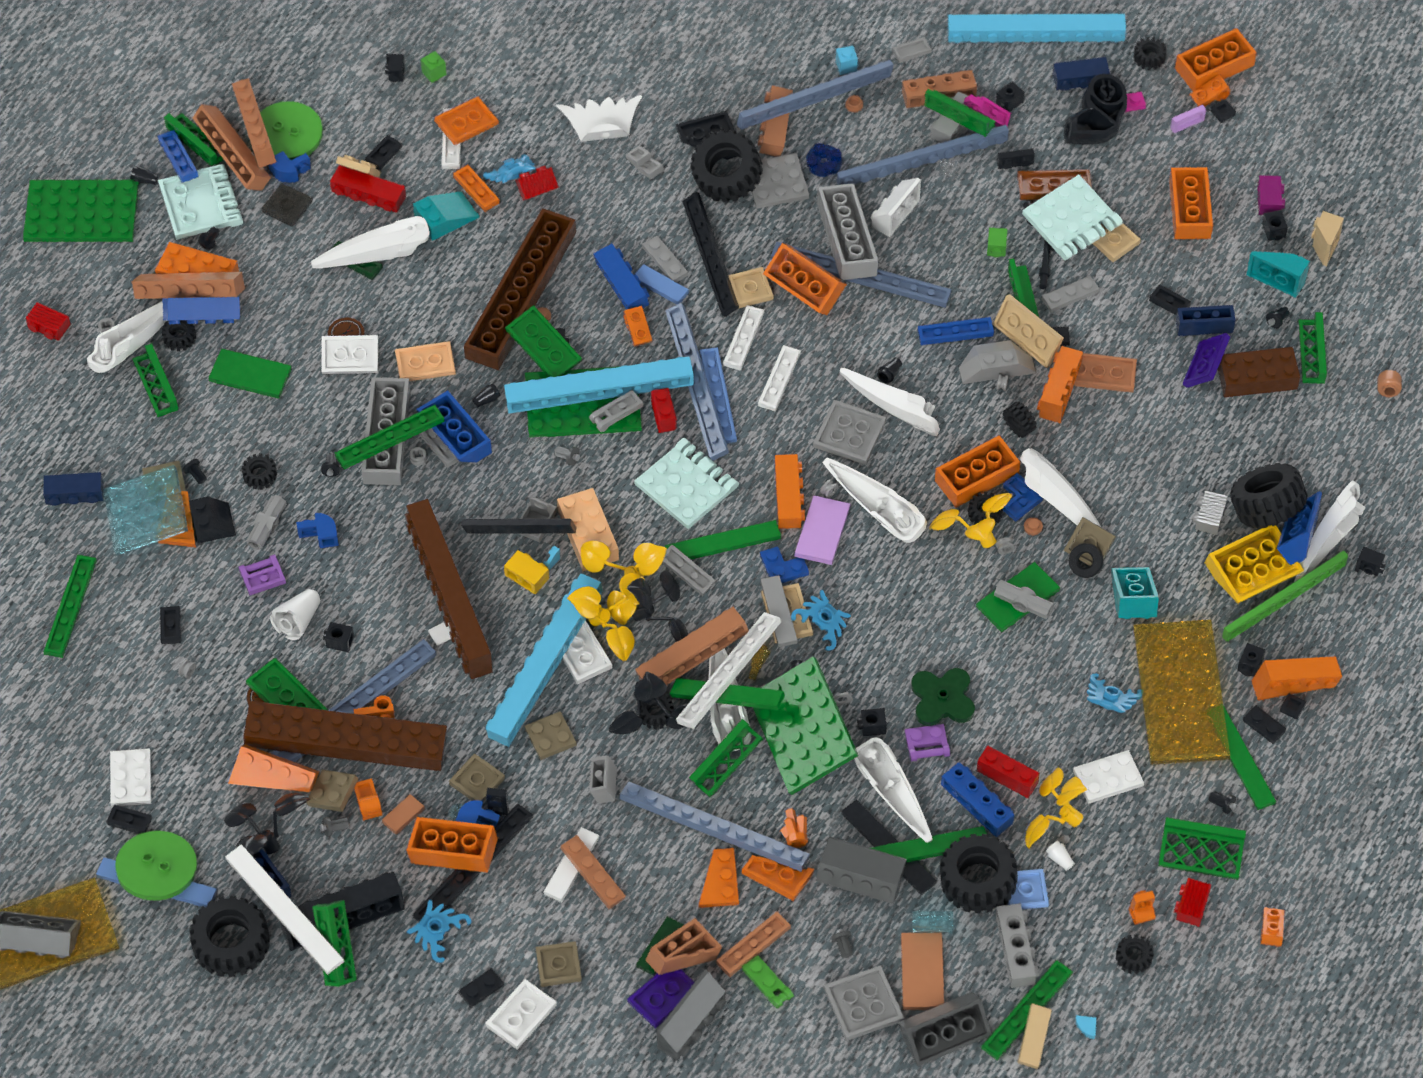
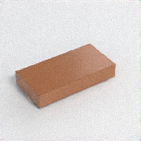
(403, 814)

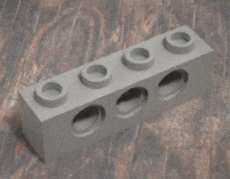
(1014, 916)

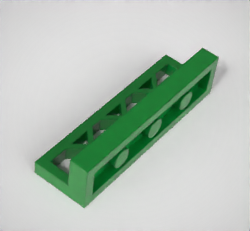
(958, 112)
(188, 138)
(1021, 286)
(1319, 347)
(160, 377)
(719, 755)
(328, 927)

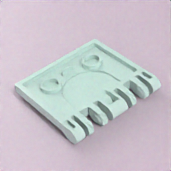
(200, 202)
(1071, 215)
(683, 486)

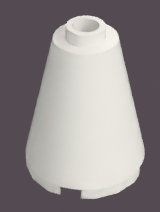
(295, 614)

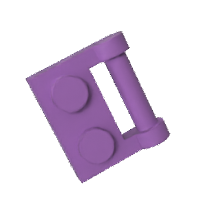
(262, 579)
(927, 737)

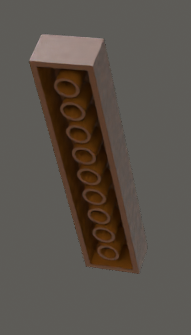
(520, 287)
(448, 589)
(345, 735)

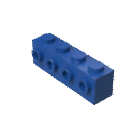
(621, 278)
(197, 309)
(977, 799)

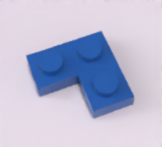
(1023, 498)
(786, 570)

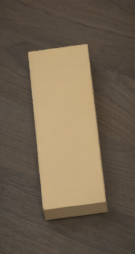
(1034, 1036)

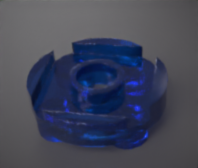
(821, 151)

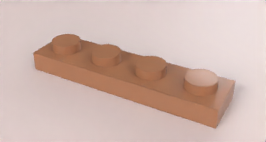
(592, 872)
(753, 944)

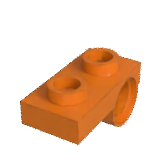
(1212, 90)
(637, 326)
(380, 701)
(367, 799)
(1142, 908)
(1272, 927)

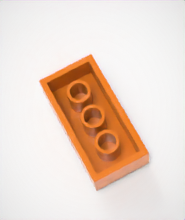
(1221, 55)
(1191, 203)
(190, 260)
(804, 279)
(977, 471)
(452, 844)

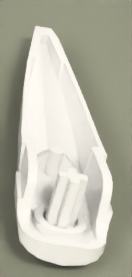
(378, 244)
(125, 338)
(897, 402)
(1054, 488)
(881, 502)
(1334, 526)
(725, 716)
(888, 779)

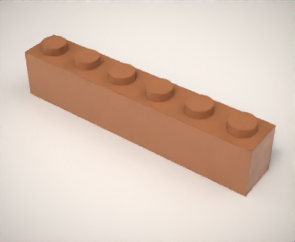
(254, 123)
(231, 147)
(188, 285)
(696, 647)

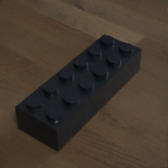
(363, 903)

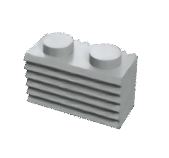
(1211, 512)
(602, 779)

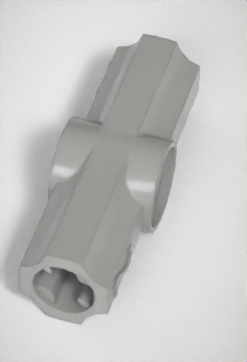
(266, 522)
(1023, 599)

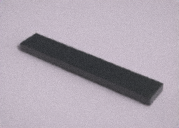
(518, 526)
(877, 836)

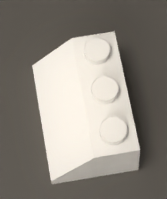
(896, 206)

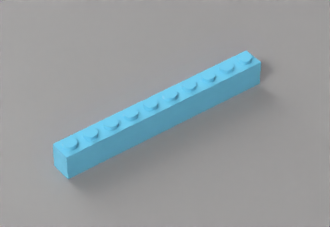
(1036, 27)
(598, 384)
(538, 667)

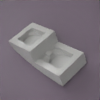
(644, 162)

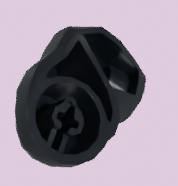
(1101, 112)

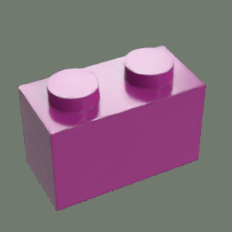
(1270, 194)

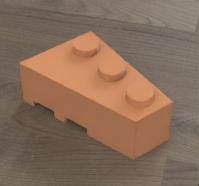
(683, 949)

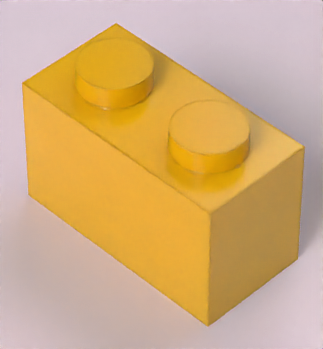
(526, 571)

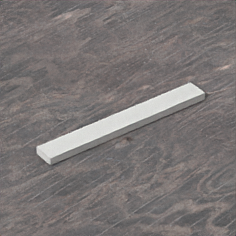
(728, 670)
(284, 909)

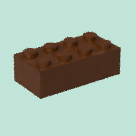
(1258, 372)

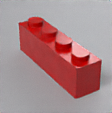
(368, 189)

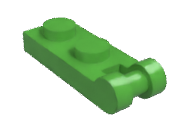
(767, 981)

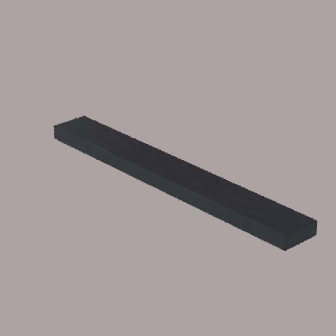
(710, 254)
(461, 879)

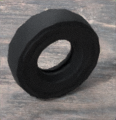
(1074, 560)

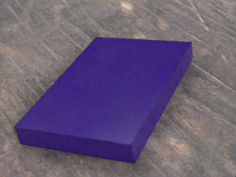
(1206, 360)
(660, 996)

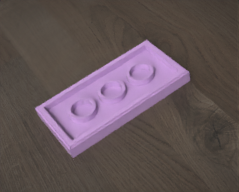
(822, 530)

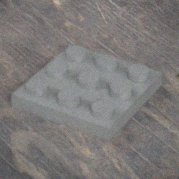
(780, 182)
(849, 432)
(863, 1003)

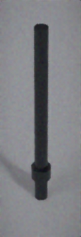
(1044, 271)

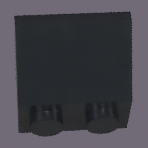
(211, 519)

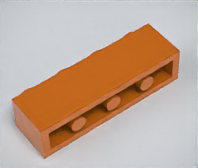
(788, 491)

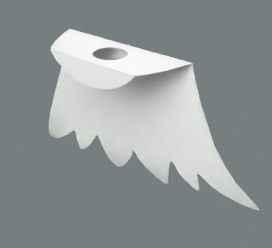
(601, 121)

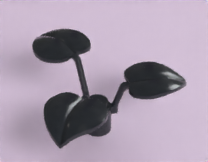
(645, 609)
(645, 690)
(265, 839)

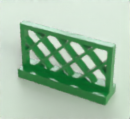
(1208, 833)

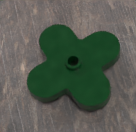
(942, 697)

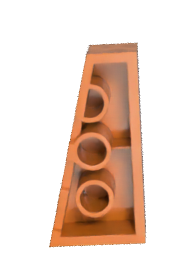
(1060, 384)
(1295, 676)
(267, 770)

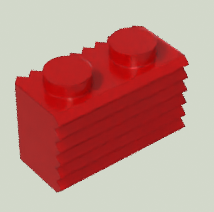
(536, 183)
(47, 321)
(663, 410)
(1193, 901)

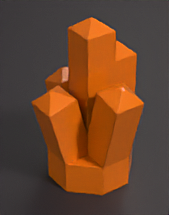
(795, 829)

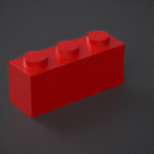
(1008, 771)

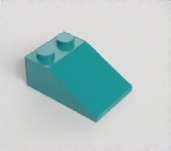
(445, 213)
(1279, 270)
(1134, 592)

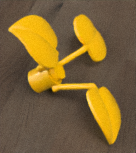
(981, 531)
(648, 560)
(587, 604)
(1068, 813)

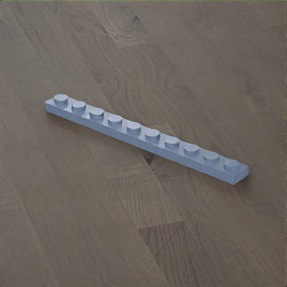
(814, 94)
(922, 156)
(884, 280)
(700, 391)
(379, 684)
(714, 826)

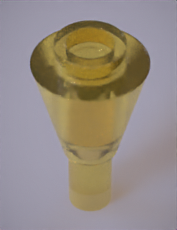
(758, 660)

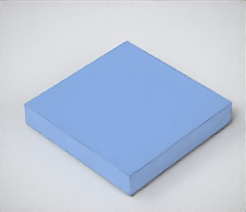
(1030, 890)

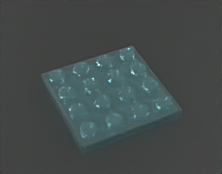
(145, 510)

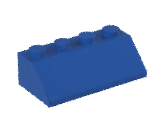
(459, 430)
(1299, 531)

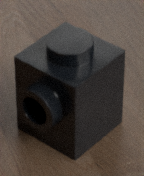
(1010, 97)
(1251, 660)

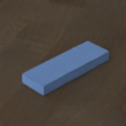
(661, 285)

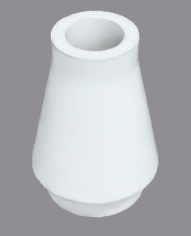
(1060, 855)

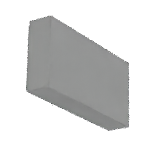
(911, 50)

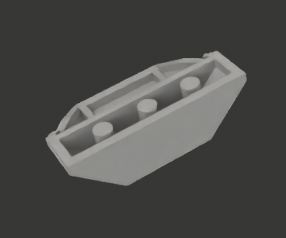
(988, 360)

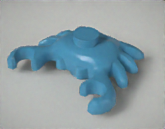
(510, 169)
(824, 616)
(1110, 696)
(434, 926)

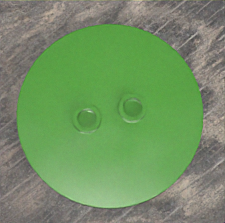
(292, 128)
(156, 865)

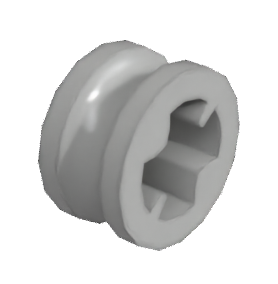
(105, 322)
(1002, 382)
(415, 452)
(829, 488)
(1005, 545)
(187, 668)

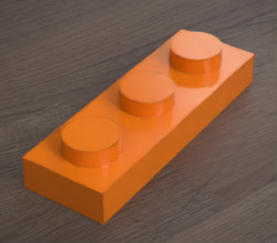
(476, 188)

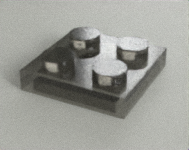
(287, 205)

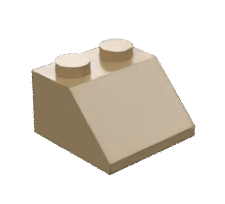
(1326, 235)

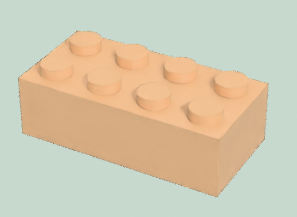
(590, 522)

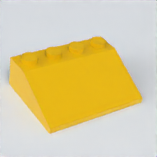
(1251, 564)

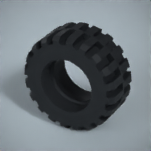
(712, 151)
(1268, 495)
(974, 851)
(233, 959)

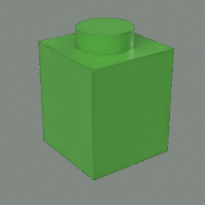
(433, 67)
(997, 242)

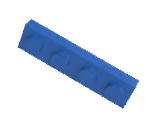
(178, 156)
(955, 331)

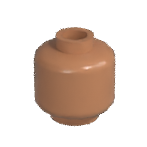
(1389, 383)

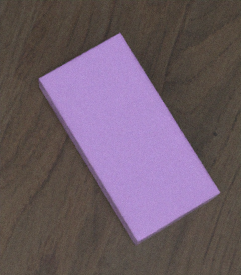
(1188, 119)

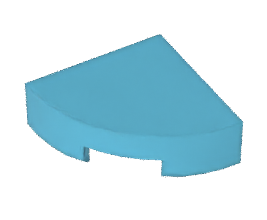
(554, 557)
(1086, 1025)

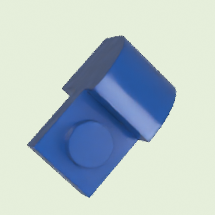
(287, 170)
(323, 527)
(472, 813)

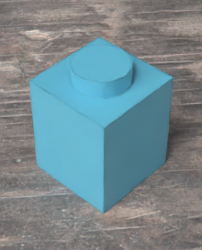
(846, 60)

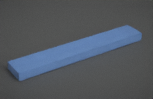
(714, 374)
(194, 894)

